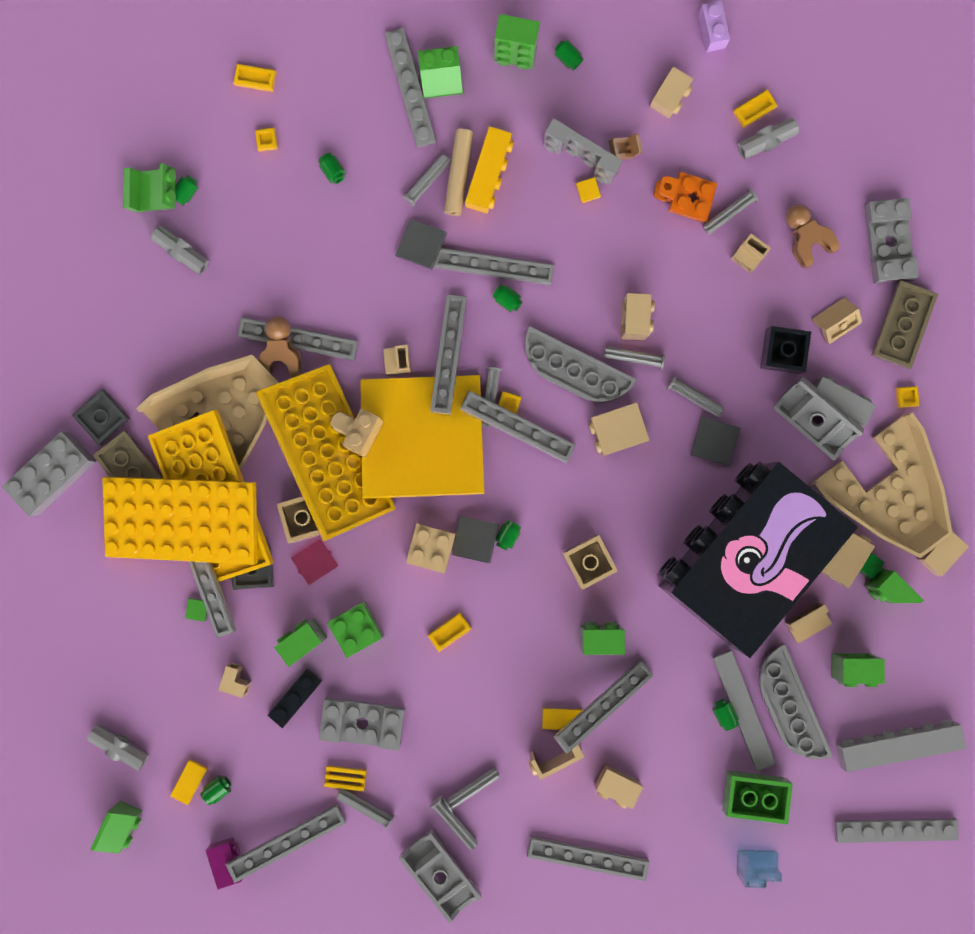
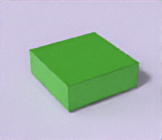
(196, 610)

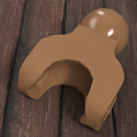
(808, 233)
(280, 347)

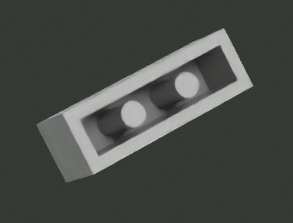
(845, 400)

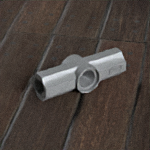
(768, 138)
(179, 250)
(118, 747)

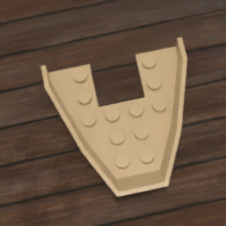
(224, 387)
(904, 506)

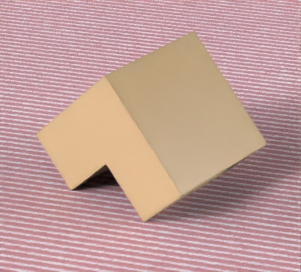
(750, 253)
(397, 360)
(232, 683)

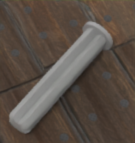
(427, 179)
(731, 211)
(635, 357)
(491, 388)
(695, 396)
(471, 789)
(365, 808)
(454, 823)

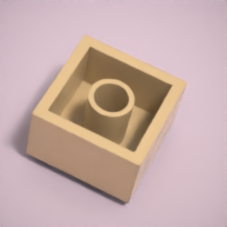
(637, 316)
(297, 520)
(430, 548)
(589, 562)

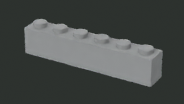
(901, 745)

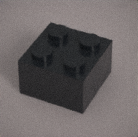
(785, 350)

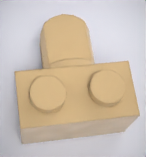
(359, 431)

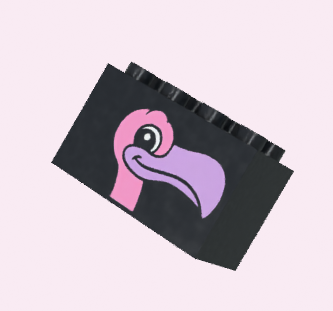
(755, 555)

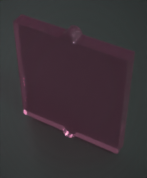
(314, 562)

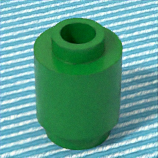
(568, 54)
(332, 168)
(185, 189)
(507, 298)
(508, 535)
(725, 714)
(216, 790)

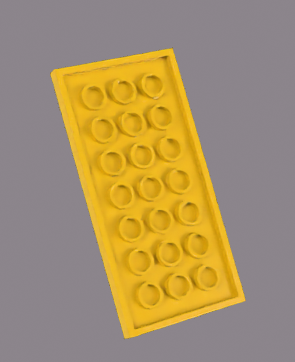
(203, 452)
(323, 468)
(180, 519)

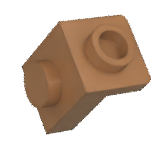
(626, 147)

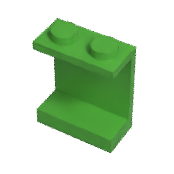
(149, 189)

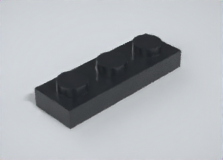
(294, 698)

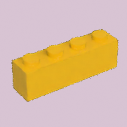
(488, 170)

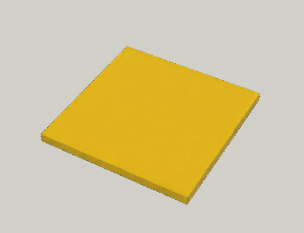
(421, 449)

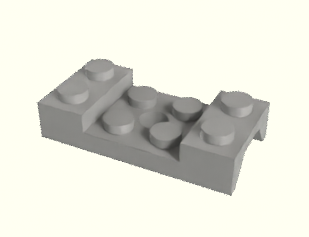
(560, 136)
(891, 220)
(803, 403)
(341, 719)
(429, 857)

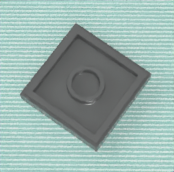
(421, 244)
(101, 417)
(715, 441)
(475, 539)
(255, 579)

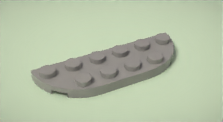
(574, 369)
(790, 706)

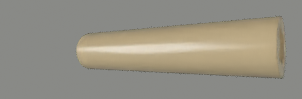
(458, 172)

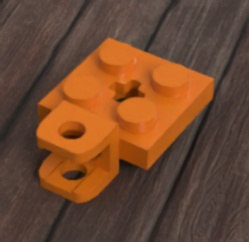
(676, 193)

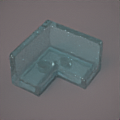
(757, 867)

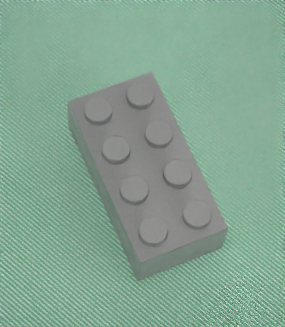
(49, 474)

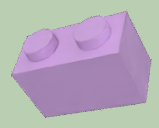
(713, 26)

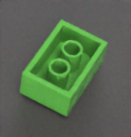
(516, 41)
(757, 797)

